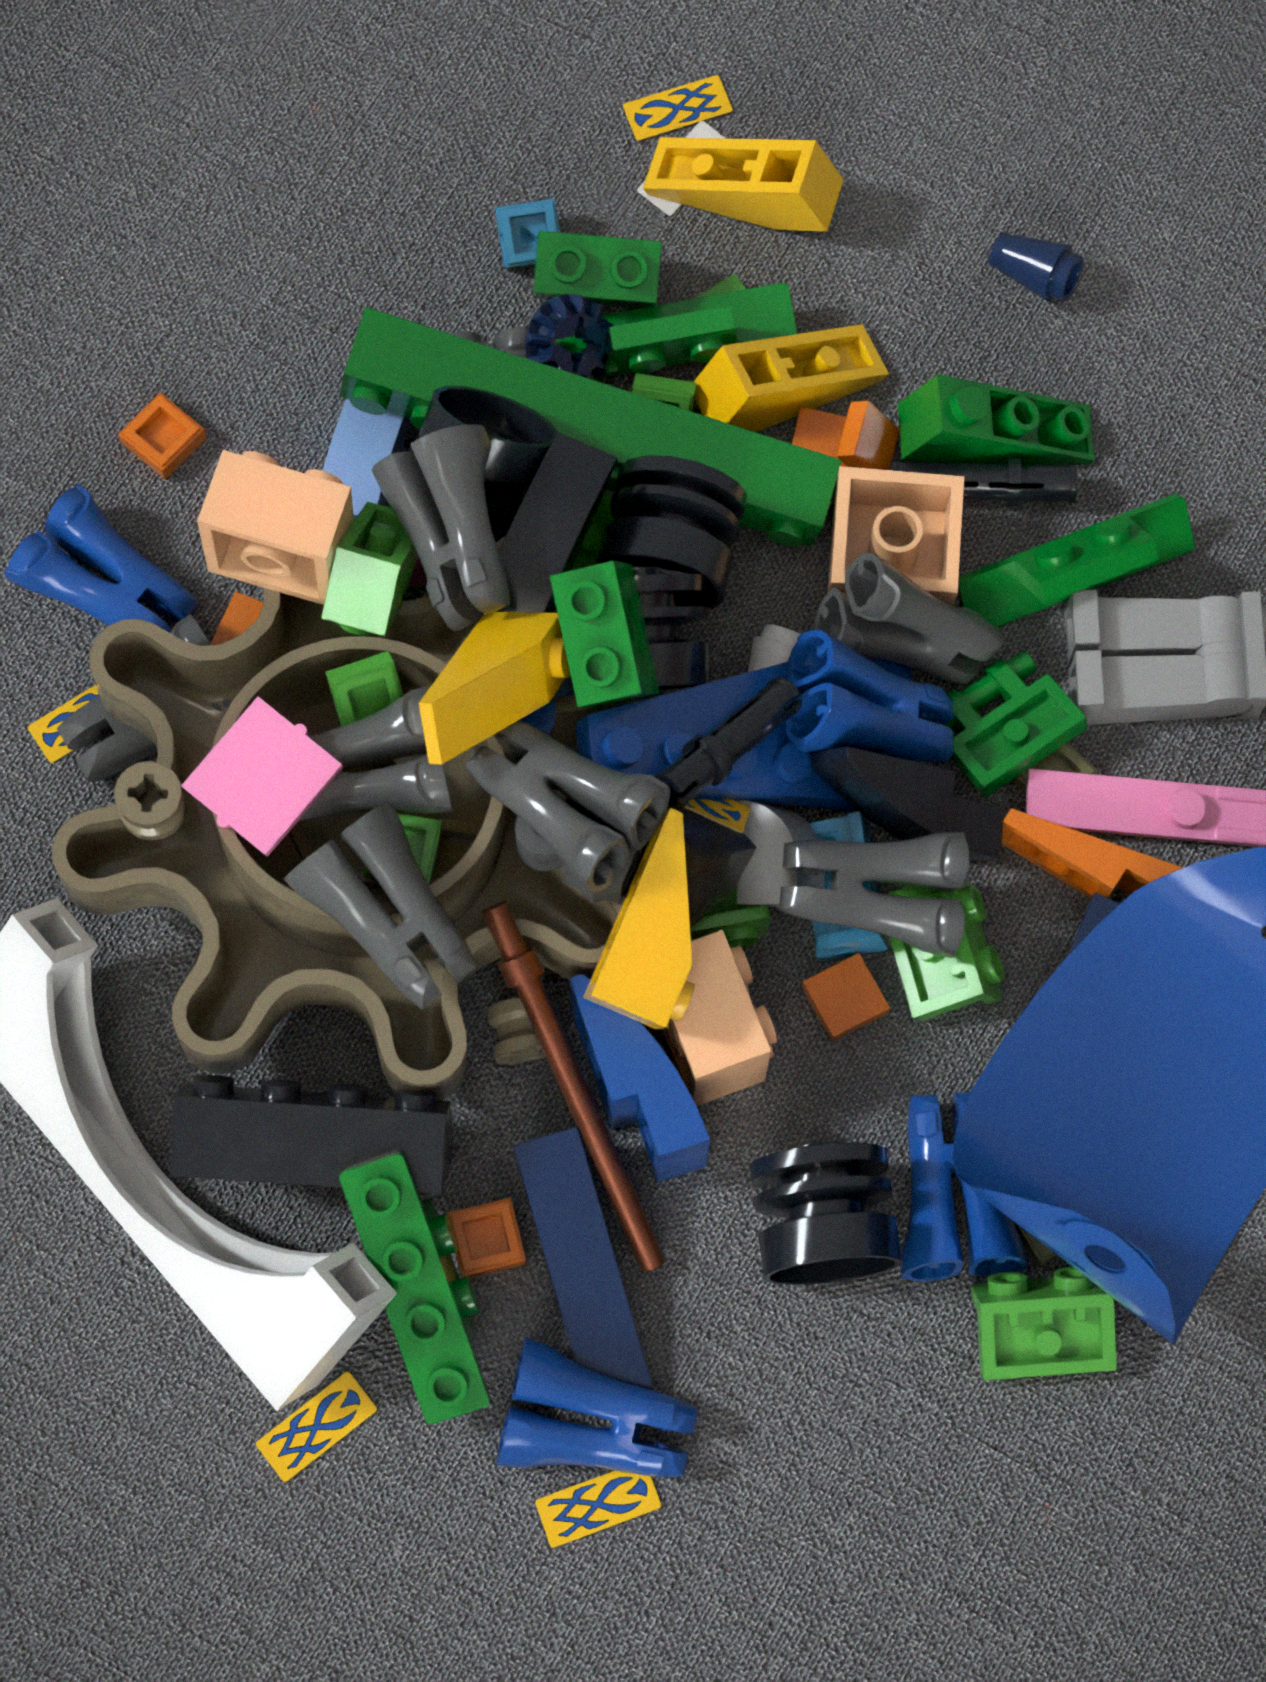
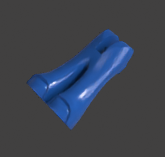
(85, 533)
(863, 705)
(932, 1237)
(558, 1382)

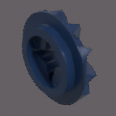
(563, 318)

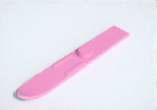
(1148, 807)

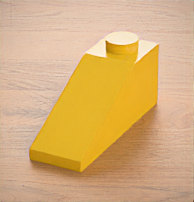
(748, 180)
(773, 377)
(493, 680)
(650, 943)

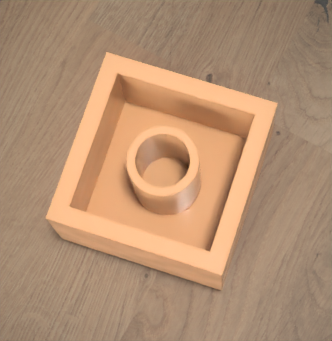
(902, 519)
(274, 524)
(721, 1037)

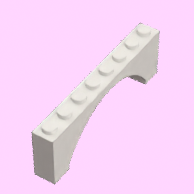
(268, 1306)

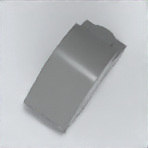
(769, 830)

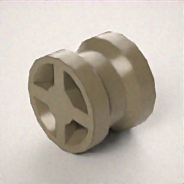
(151, 816)
(515, 1033)

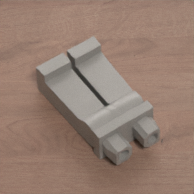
(1166, 657)

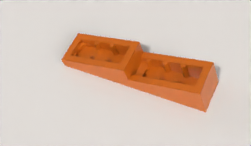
(1079, 858)

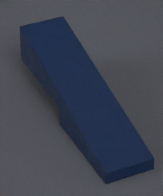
(580, 1257)

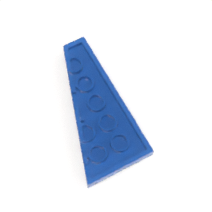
(652, 734)

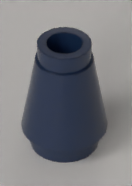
(1038, 265)

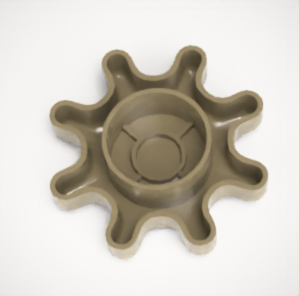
(260, 938)

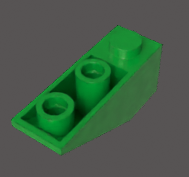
(989, 423)

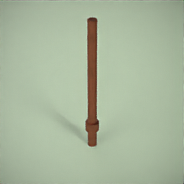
(523, 970)

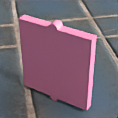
(262, 776)

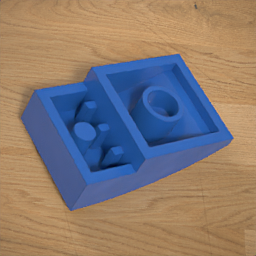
(640, 1086)

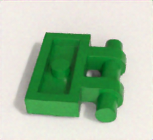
(1017, 732)

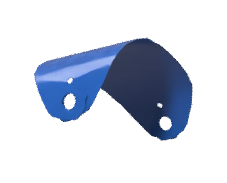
(1136, 1092)

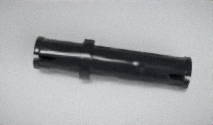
(1005, 482)
(712, 756)

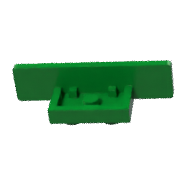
(692, 328)
(1079, 561)
(432, 1304)

